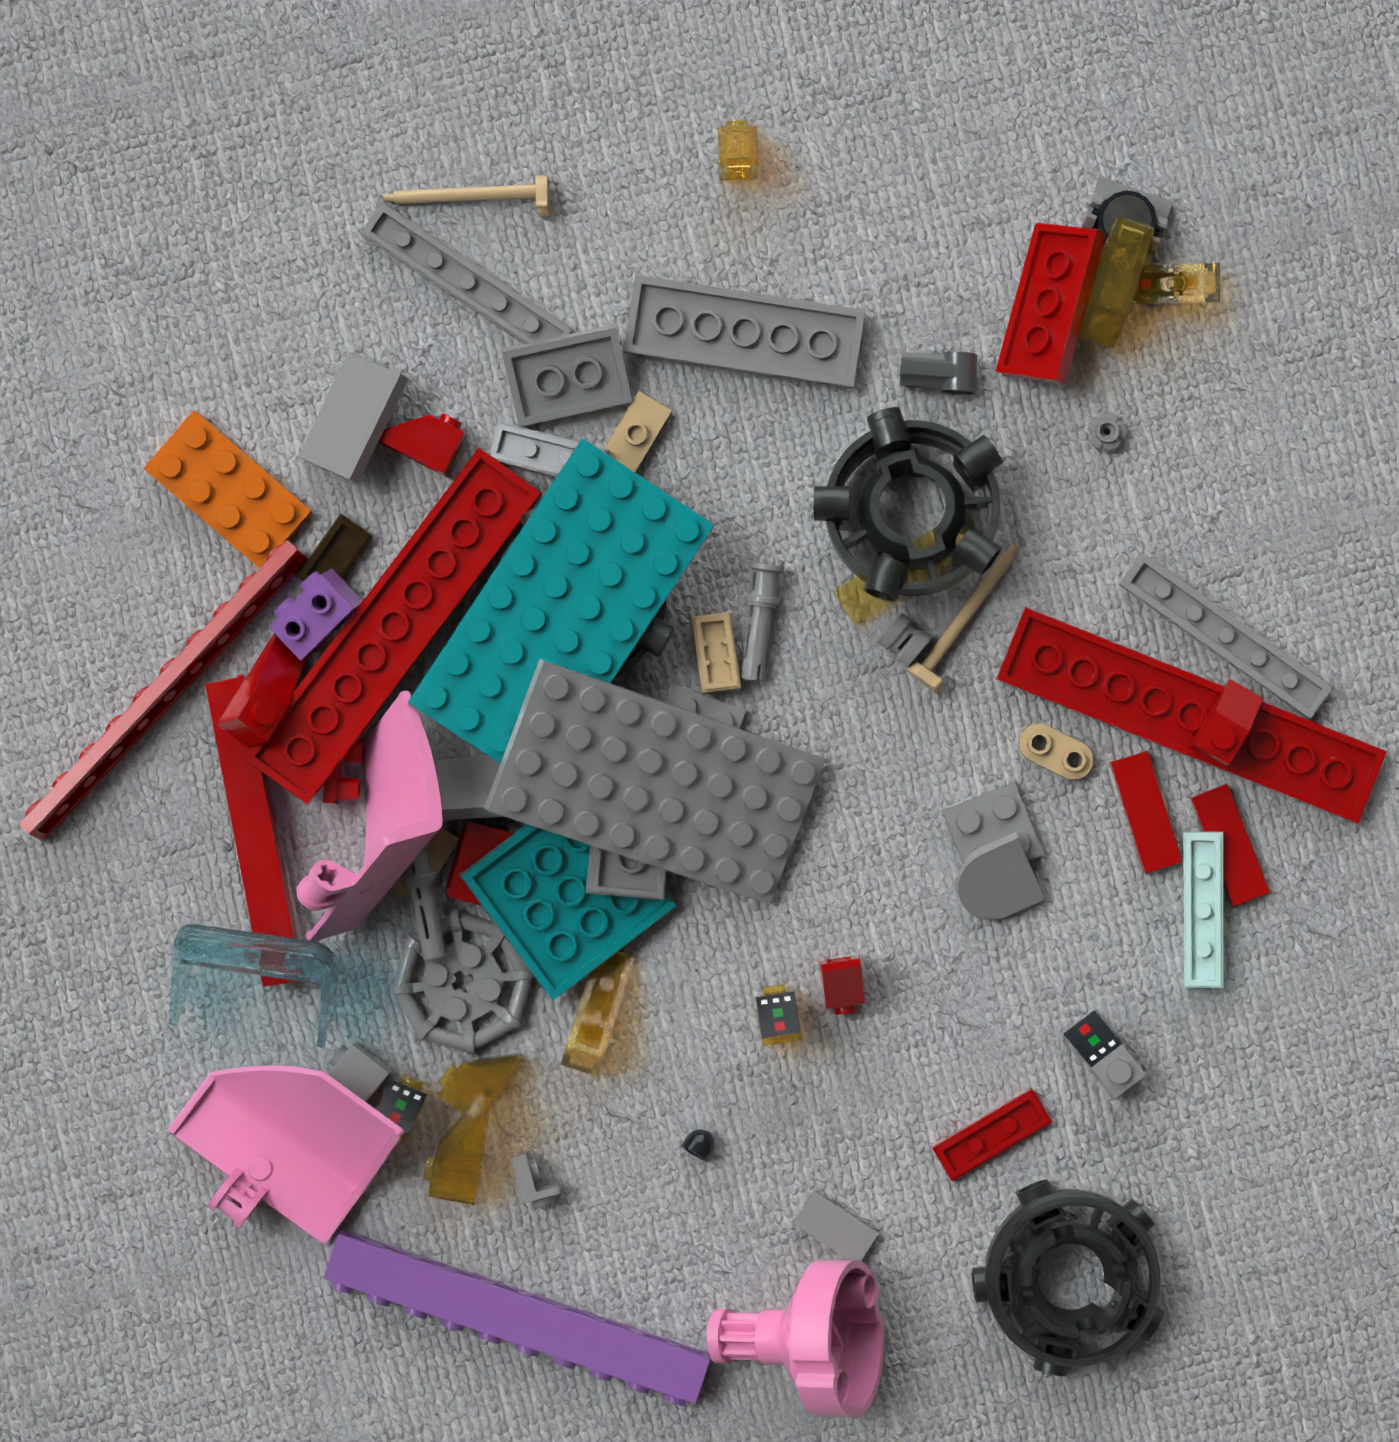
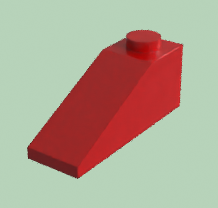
(263, 695)

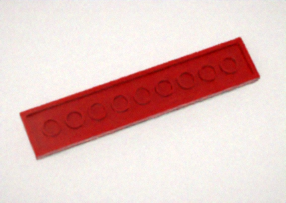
(394, 625)
(1170, 706)

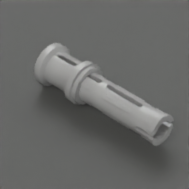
(761, 601)
(420, 881)

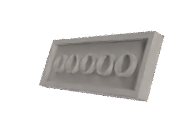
(744, 331)

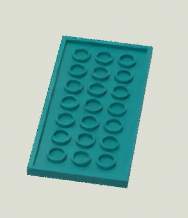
(566, 592)

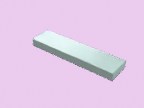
(1203, 909)

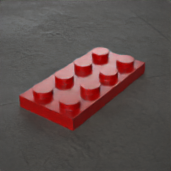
(1050, 302)

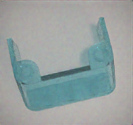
(254, 955)

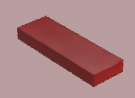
(1145, 812)
(1242, 872)
(991, 1134)

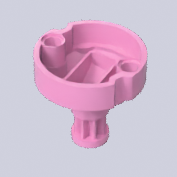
(824, 1338)

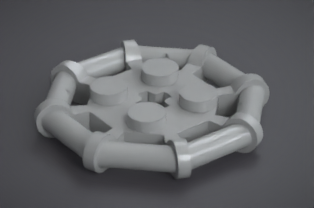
(456, 1003)

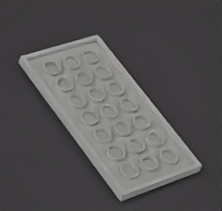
(654, 782)

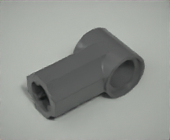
(950, 372)

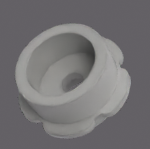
(1099, 439)

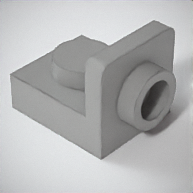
(527, 1173)

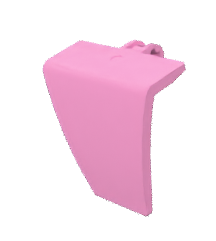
(400, 822)
(287, 1142)

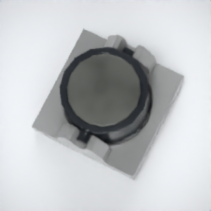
(1117, 199)

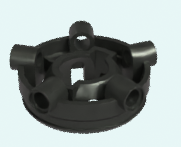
(891, 442)
(1129, 1311)

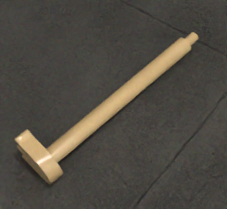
(539, 190)
(923, 671)

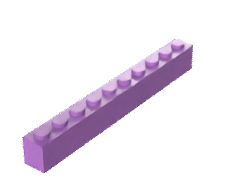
(517, 1317)

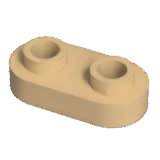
(1055, 752)

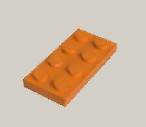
(227, 489)

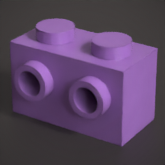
(315, 614)

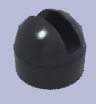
(699, 1144)

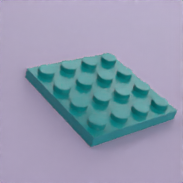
(541, 906)

